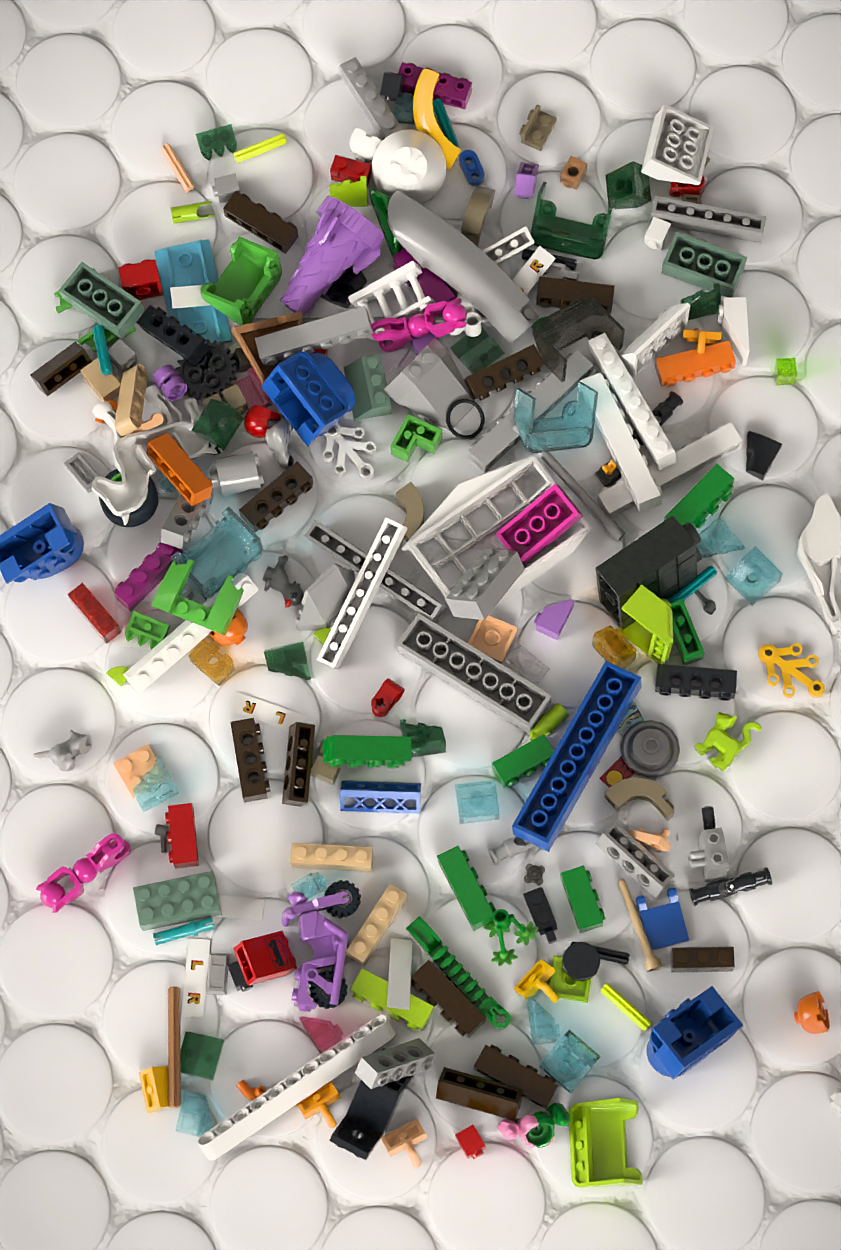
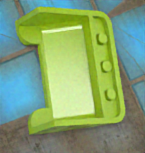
(600, 1143)

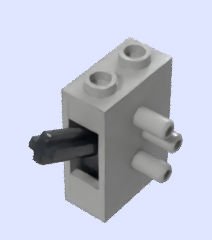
(712, 849)

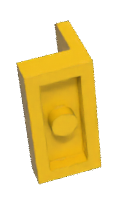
(155, 1087)

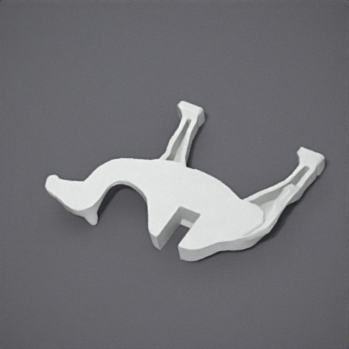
(818, 554)

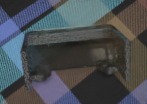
(570, 325)

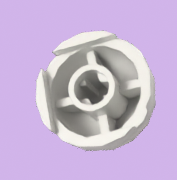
(363, 145)

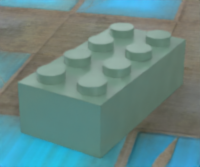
(703, 264)
(101, 300)
(177, 901)

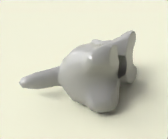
(64, 753)

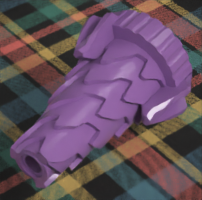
(339, 241)

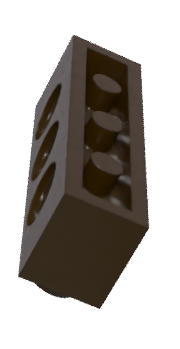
(528, 355)
(264, 499)
(240, 730)
(298, 764)

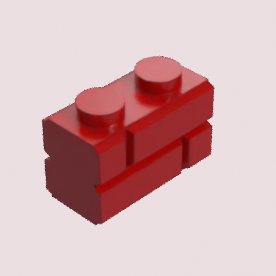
(346, 168)

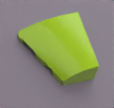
(351, 192)

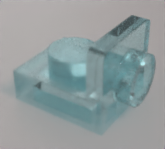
(310, 885)

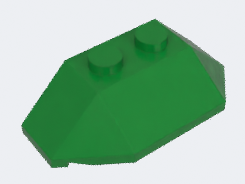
(379, 203)

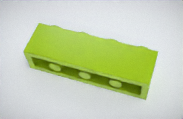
(375, 991)

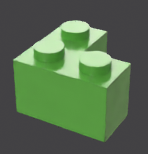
(415, 434)

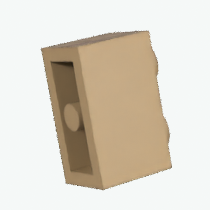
(104, 386)

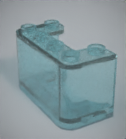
(221, 553)

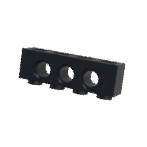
(151, 323)
(705, 676)

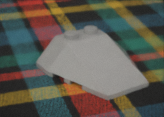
(432, 386)
(325, 598)

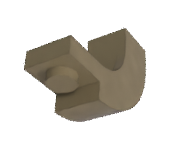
(476, 212)
(413, 505)
(639, 788)

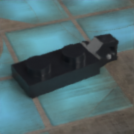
(541, 913)

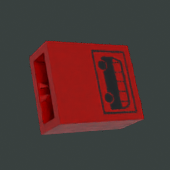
(265, 958)

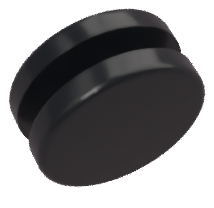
(581, 961)

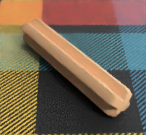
(177, 167)

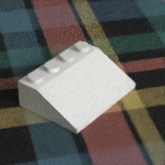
(677, 147)
(654, 338)

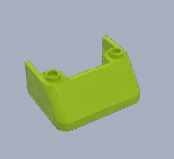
(653, 624)

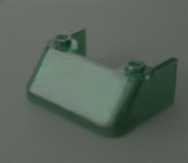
(569, 235)

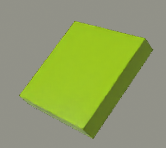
(565, 986)

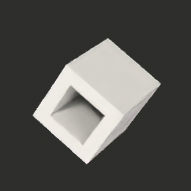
(657, 233)

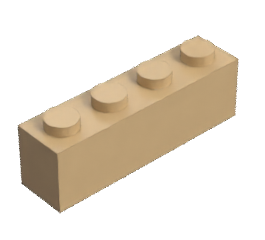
(331, 857)
(376, 925)

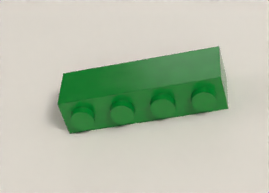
(466, 888)

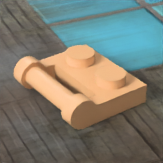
(155, 420)

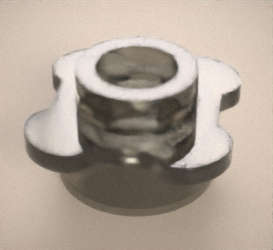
(539, 870)

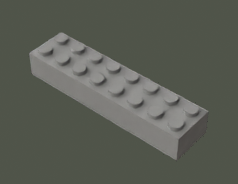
(474, 673)

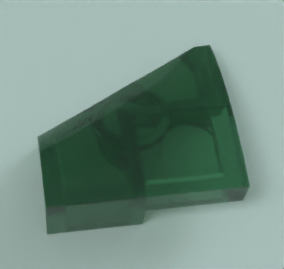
(703, 303)
(289, 660)
(424, 738)

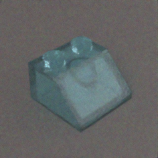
(754, 576)
(477, 802)
(569, 1061)

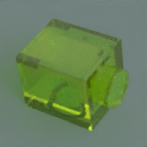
(785, 371)

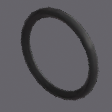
(449, 423)

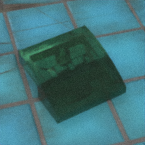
(477, 351)
(200, 1055)

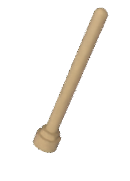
(652, 962)

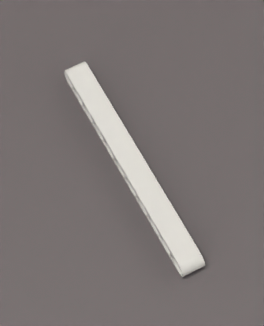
(296, 1087)

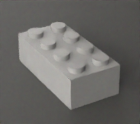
(485, 584)

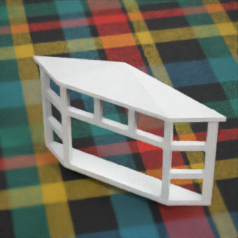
(470, 496)

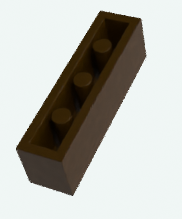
(261, 222)
(563, 292)
(448, 999)
(511, 1072)
(479, 1093)

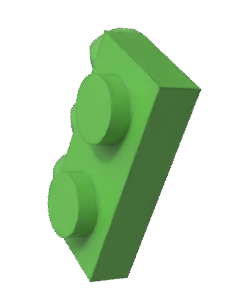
(147, 629)

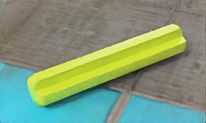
(260, 148)
(625, 1006)

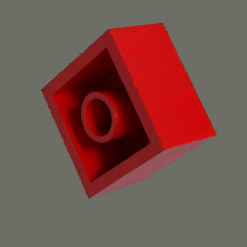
(141, 279)

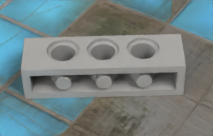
(182, 521)
(635, 859)
(395, 1063)

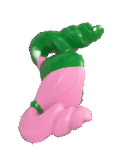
(545, 1123)

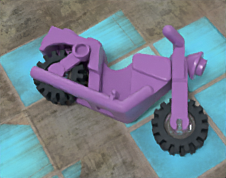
(327, 942)

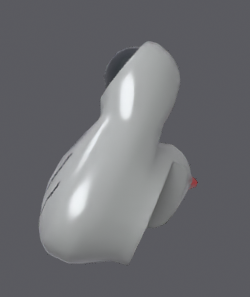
(278, 441)

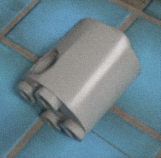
(236, 474)

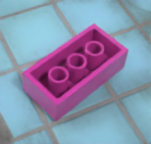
(540, 524)

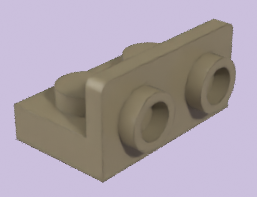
(537, 128)

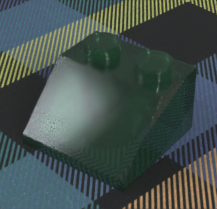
(628, 186)

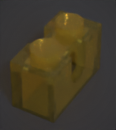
(216, 672)

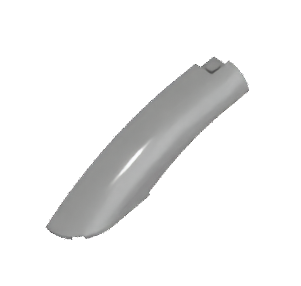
(461, 265)

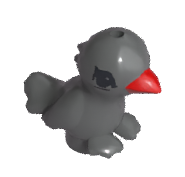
(279, 581)

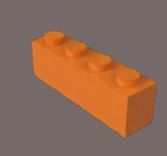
(691, 365)
(179, 469)

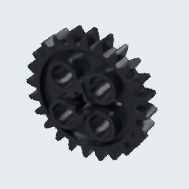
(223, 373)

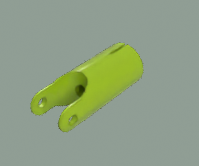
(188, 212)
(549, 721)

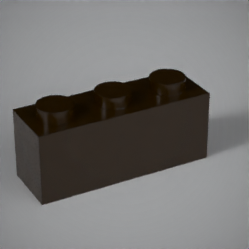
(61, 368)
(702, 959)

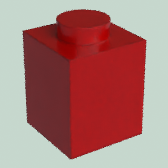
(470, 1142)

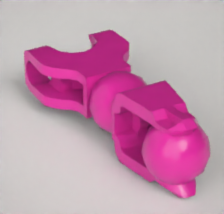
(403, 331)
(84, 871)

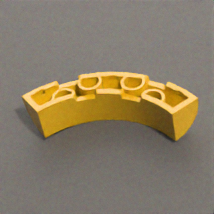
(425, 118)

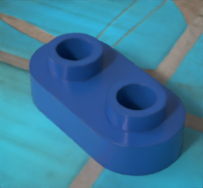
(471, 169)

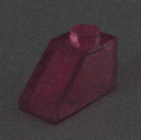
(322, 1032)

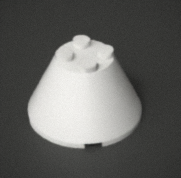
(409, 164)

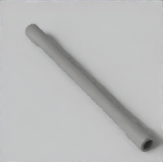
(611, 526)

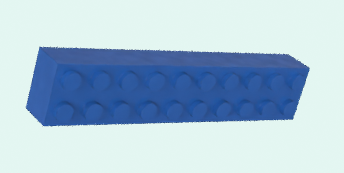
(576, 756)

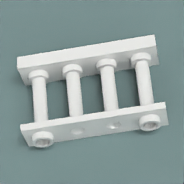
(393, 282)

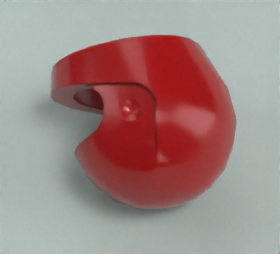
(256, 420)

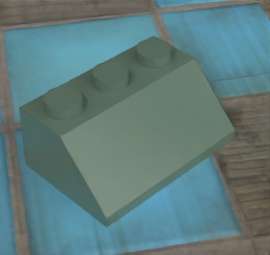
(368, 384)

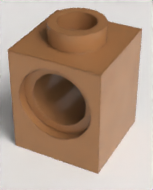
(573, 166)

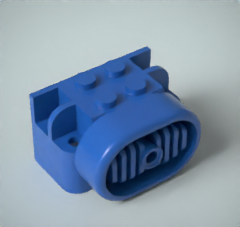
(310, 393)
(40, 545)
(691, 1033)

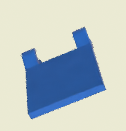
(664, 923)

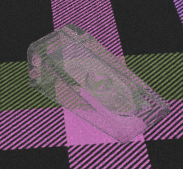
(527, 663)

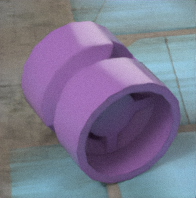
(170, 382)

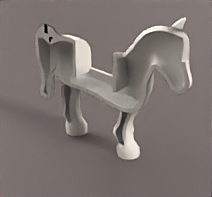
(131, 450)

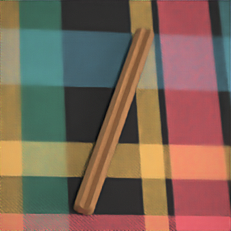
(174, 1048)

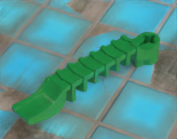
(433, 947)

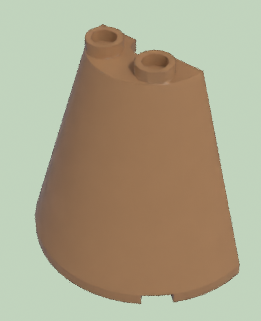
(247, 333)

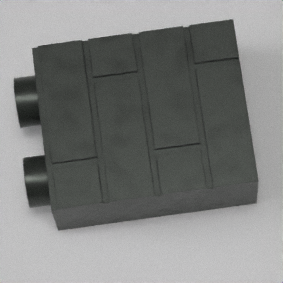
(659, 560)

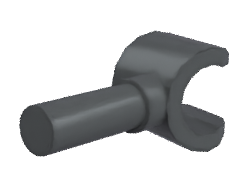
(710, 605)
(162, 830)

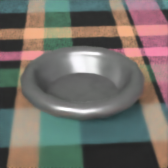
(650, 748)

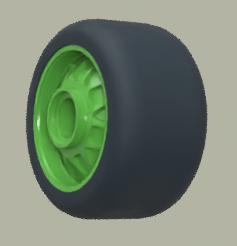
(138, 516)

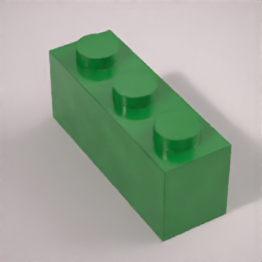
(685, 634)
(523, 761)
(582, 899)

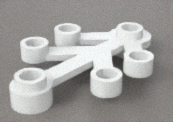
(347, 447)

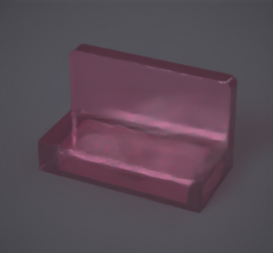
(252, 390)

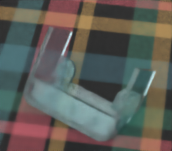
(569, 431)

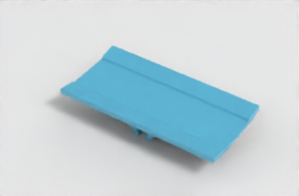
(191, 266)

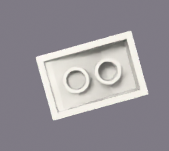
(734, 325)

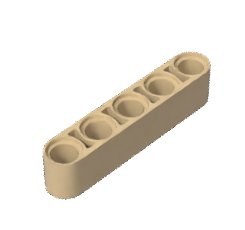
(131, 400)

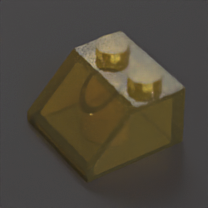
(613, 648)

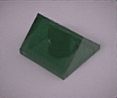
(218, 423)

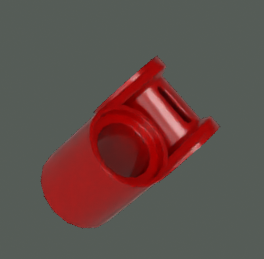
(685, 188)
(388, 694)

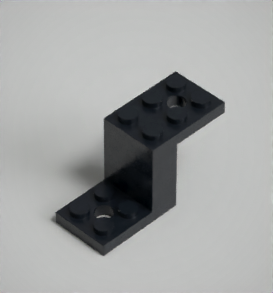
(369, 1117)

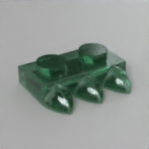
(215, 140)

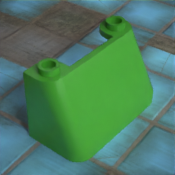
(245, 281)

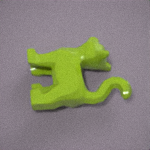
(724, 743)

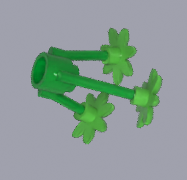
(502, 923)

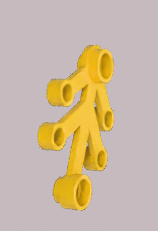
(789, 668)

